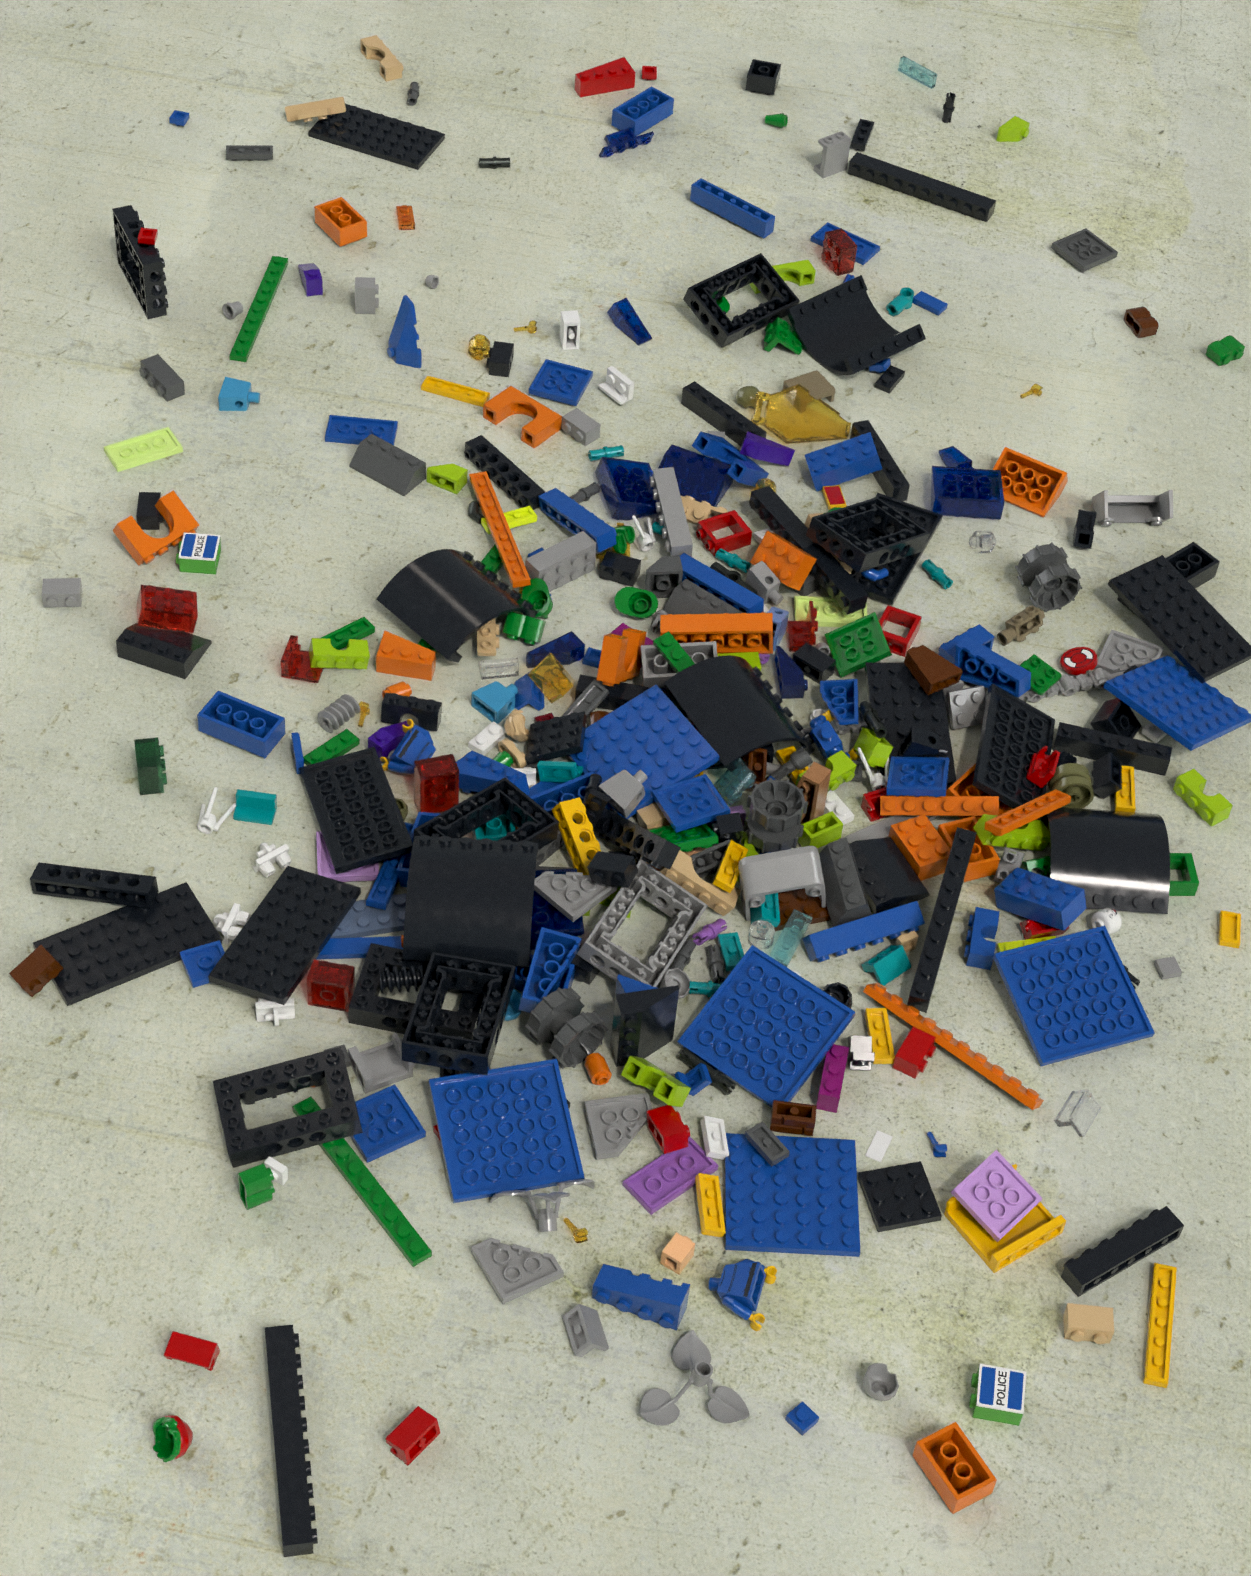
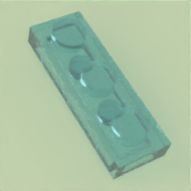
(917, 72)
(790, 937)

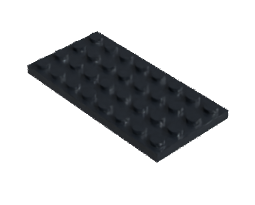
(378, 136)
(889, 587)
(1182, 618)
(905, 704)
(1006, 746)
(356, 810)
(285, 935)
(128, 943)

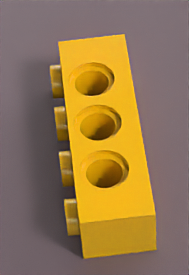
(571, 833)

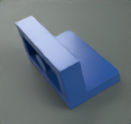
(528, 694)

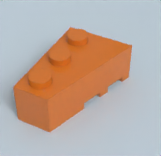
(404, 658)

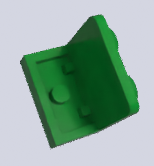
(781, 332)
(1042, 674)

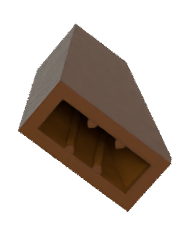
(931, 669)

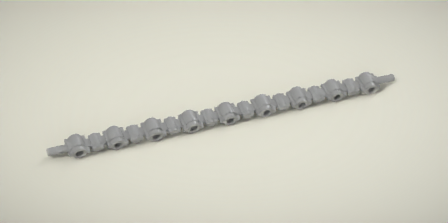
(1066, 685)

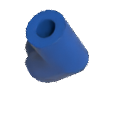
(874, 575)

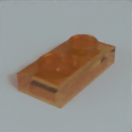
(405, 217)

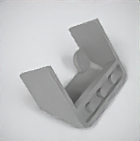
(1133, 508)
(780, 873)

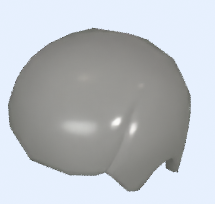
(676, 977)
(880, 1382)

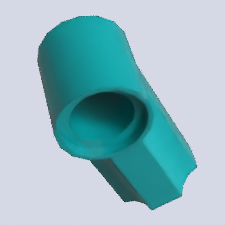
(901, 302)

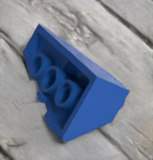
(404, 335)

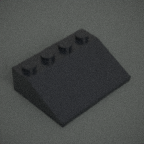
(162, 649)
(886, 875)
(643, 1022)

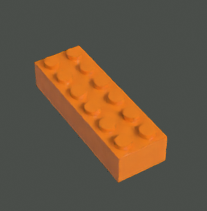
(731, 631)

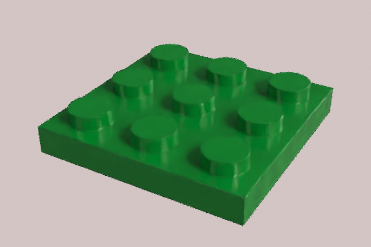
(857, 644)
(688, 839)

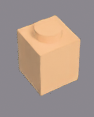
(677, 1253)

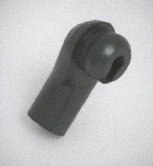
(473, 511)

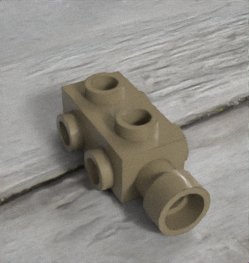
(1021, 625)

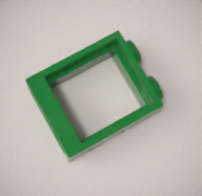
(1190, 881)

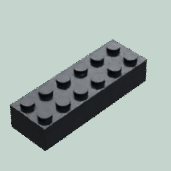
(1194, 564)

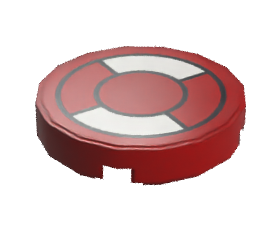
(1079, 660)

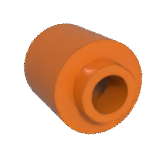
(400, 688)
(597, 1069)

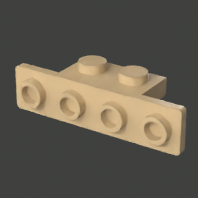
(315, 109)
(698, 511)
(487, 640)

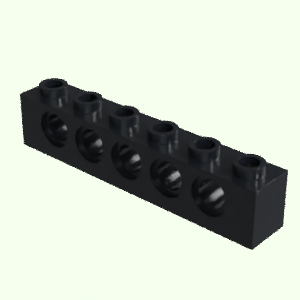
(503, 472)
(636, 840)
(94, 885)

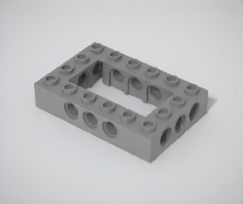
(663, 894)

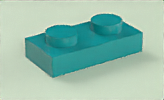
(730, 949)

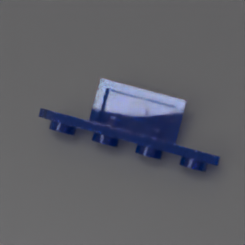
(624, 140)

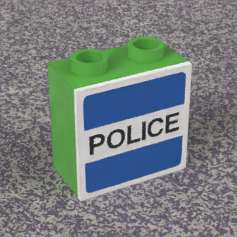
(199, 553)
(998, 1394)

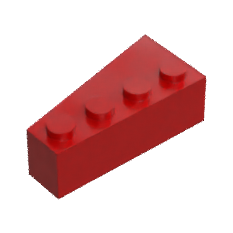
(605, 78)

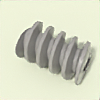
(338, 712)

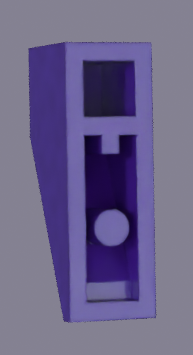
(311, 279)
(766, 450)
(387, 739)

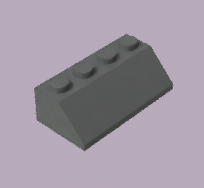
(388, 465)
(692, 599)
(843, 884)

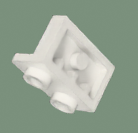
(617, 386)

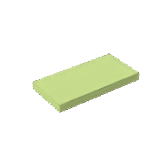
(143, 449)
(828, 611)

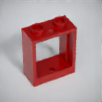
(740, 538)
(900, 644)

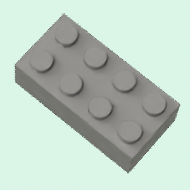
(563, 561)
(656, 668)

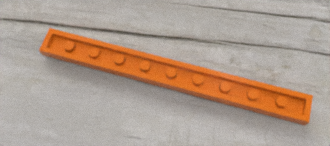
(499, 530)
(957, 1048)

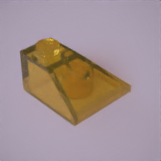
(551, 678)

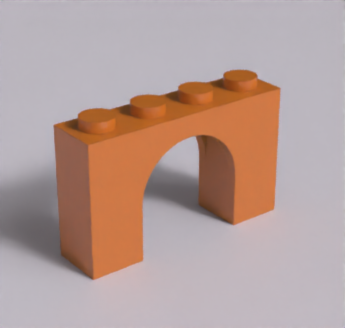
(511, 402)
(144, 547)
(621, 656)

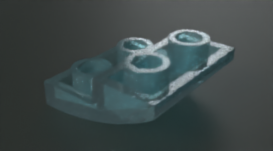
(734, 783)

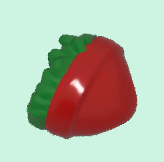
(171, 1437)

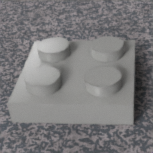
(966, 706)

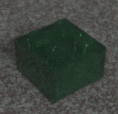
(150, 766)

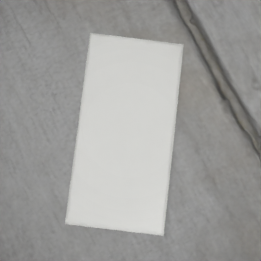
(878, 1146)

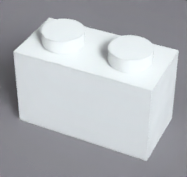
(570, 330)

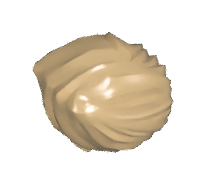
(515, 726)

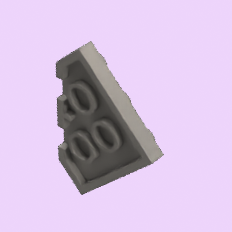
(1126, 651)
(571, 892)
(616, 1122)
(515, 1268)

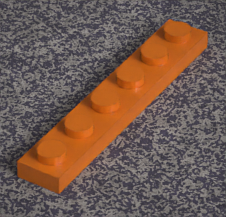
(939, 805)
(1027, 812)

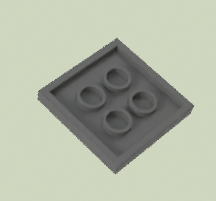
(1084, 250)

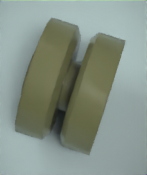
(1074, 781)

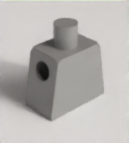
(764, 582)
(624, 791)

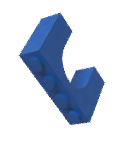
(742, 467)

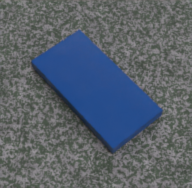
(865, 248)
(355, 429)

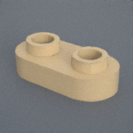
(517, 756)

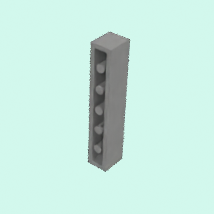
(671, 512)

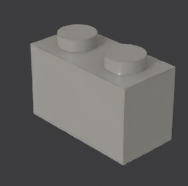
(365, 295)
(580, 427)
(62, 592)

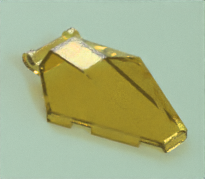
(799, 417)

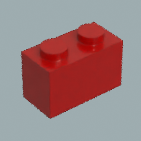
(914, 1052)
(668, 1128)

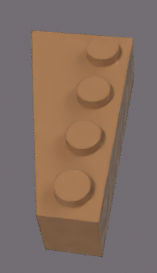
(815, 788)

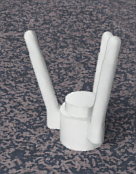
(645, 540)
(877, 779)
(207, 822)

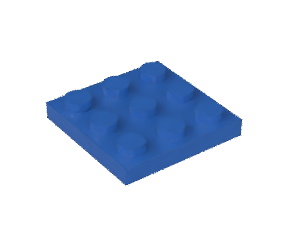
(561, 382)
(918, 776)
(690, 803)
(385, 1124)

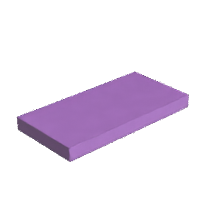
(669, 1176)

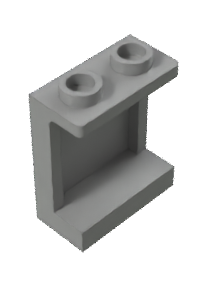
(834, 154)
(380, 1065)

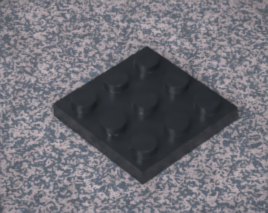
(556, 737)
(899, 1196)

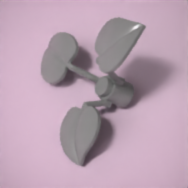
(547, 1216)
(693, 1354)

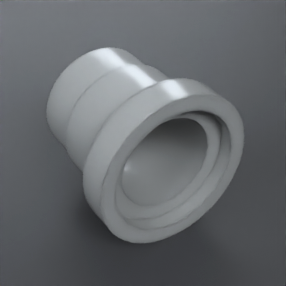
(231, 310)

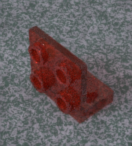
(803, 631)
(296, 663)

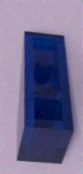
(628, 321)
(566, 650)
(789, 676)

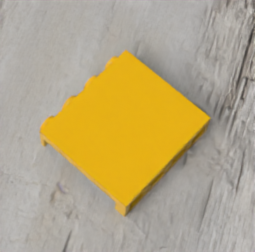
(1028, 1234)

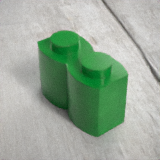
(1225, 350)
(524, 627)
(256, 1186)

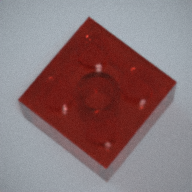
(839, 252)
(330, 985)

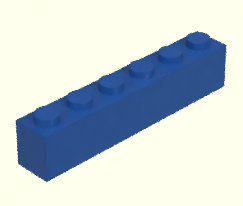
(732, 208)
(577, 518)
(720, 586)
(863, 931)

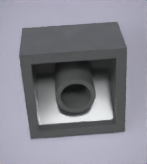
(664, 576)

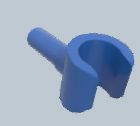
(938, 1149)

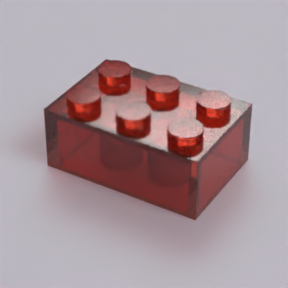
(167, 608)
(436, 784)

